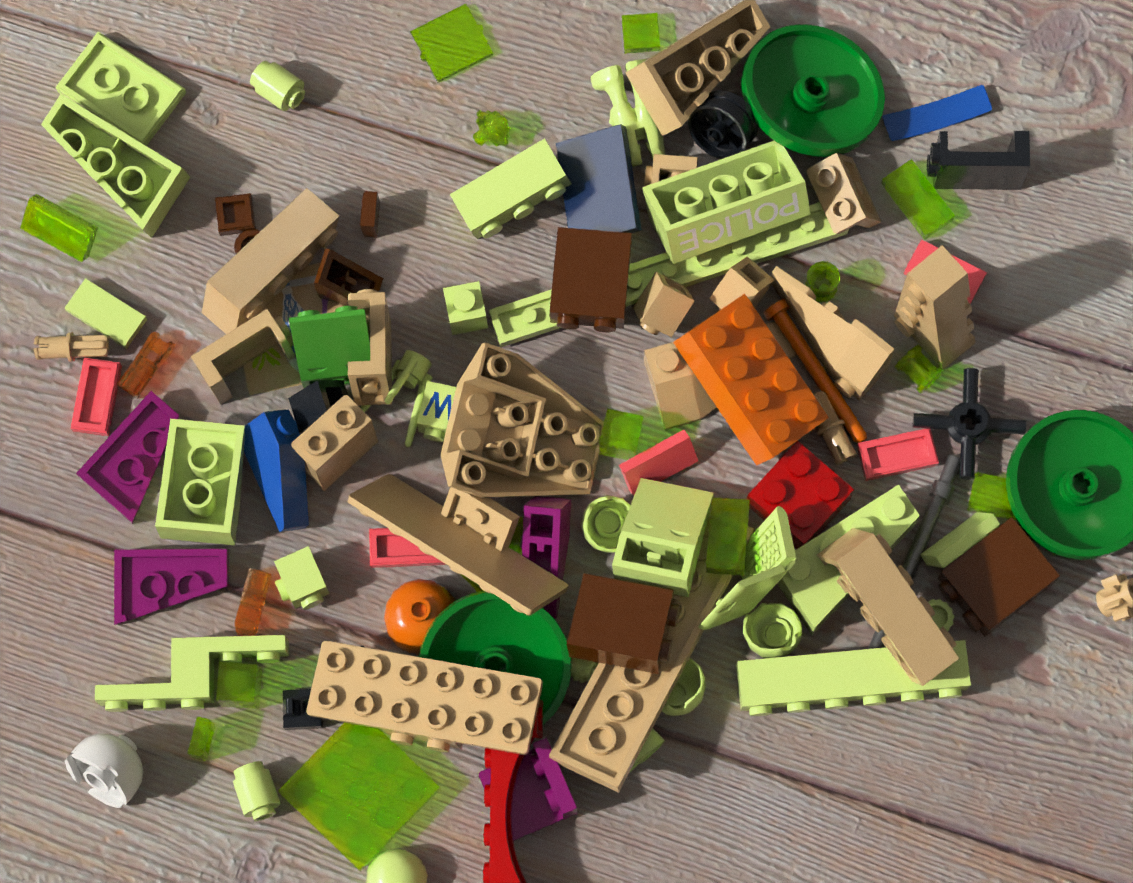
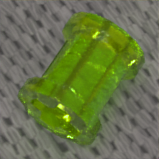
(820, 271)
(919, 369)

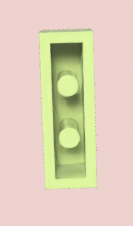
(511, 190)

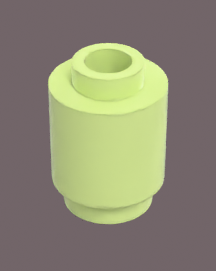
(278, 85)
(256, 791)

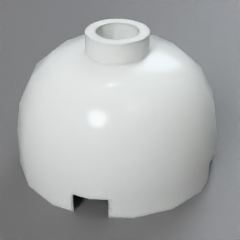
(108, 766)

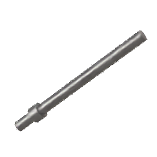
(940, 494)

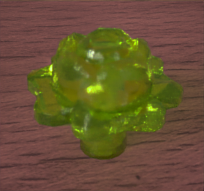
(492, 128)

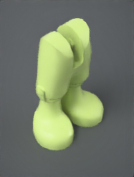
(637, 119)

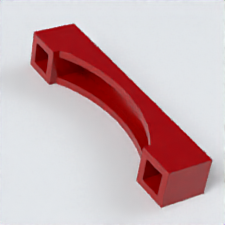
(498, 795)

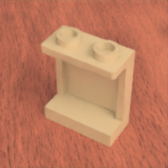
(240, 348)
(372, 379)
(335, 442)

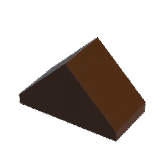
(341, 276)

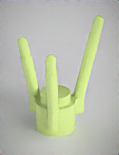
(409, 372)

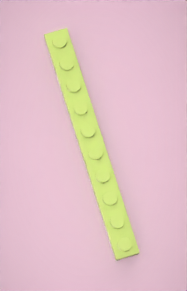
(532, 317)

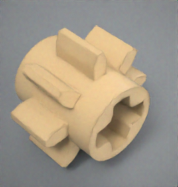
(1116, 597)

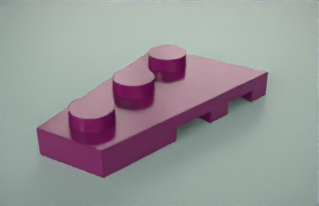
(130, 456)
(165, 577)

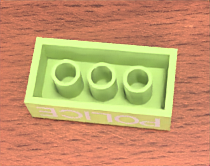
(726, 201)

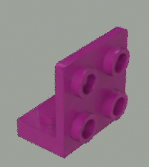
(539, 792)

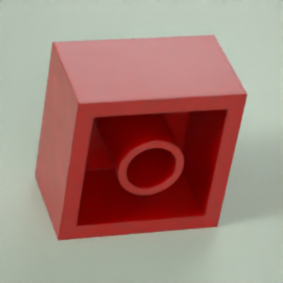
(805, 490)

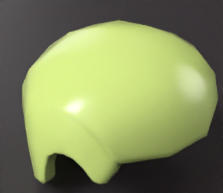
(603, 522)
(772, 630)
(687, 692)
(396, 867)

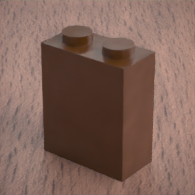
(590, 279)
(997, 577)
(622, 623)

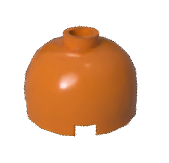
(413, 610)

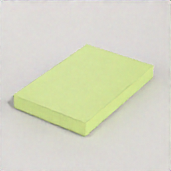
(121, 89)

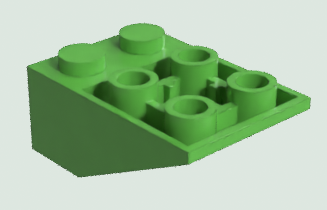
(329, 342)

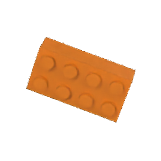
(751, 380)

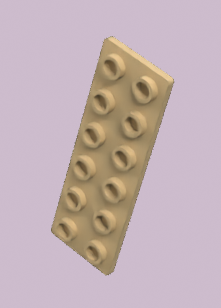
(466, 535)
(425, 699)

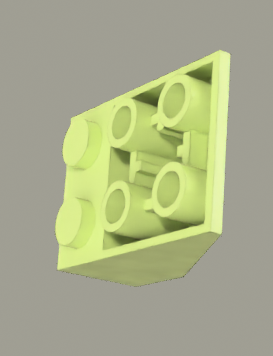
(662, 536)

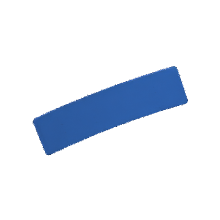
(937, 114)

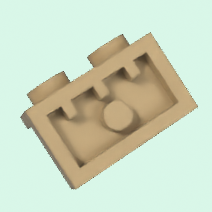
(842, 193)

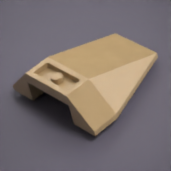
(517, 432)

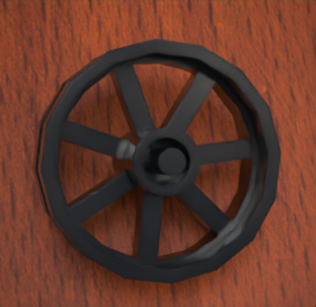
(731, 118)

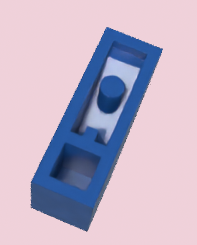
(278, 467)

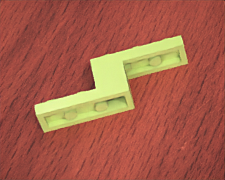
(192, 672)

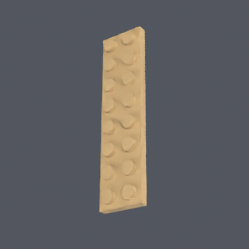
(624, 702)

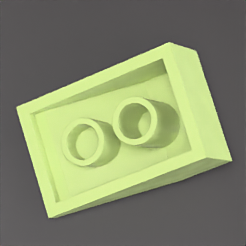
(201, 482)

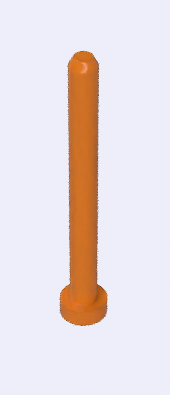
(778, 313)

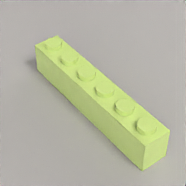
(840, 678)

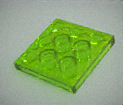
(359, 791)

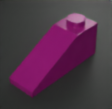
(547, 537)

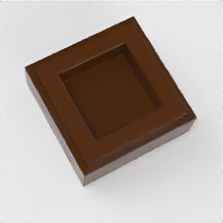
(235, 214)
(370, 214)

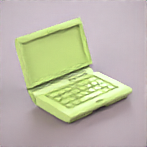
(768, 559)

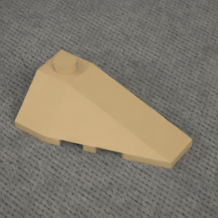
(848, 351)
(676, 387)

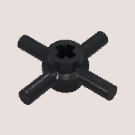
(957, 430)

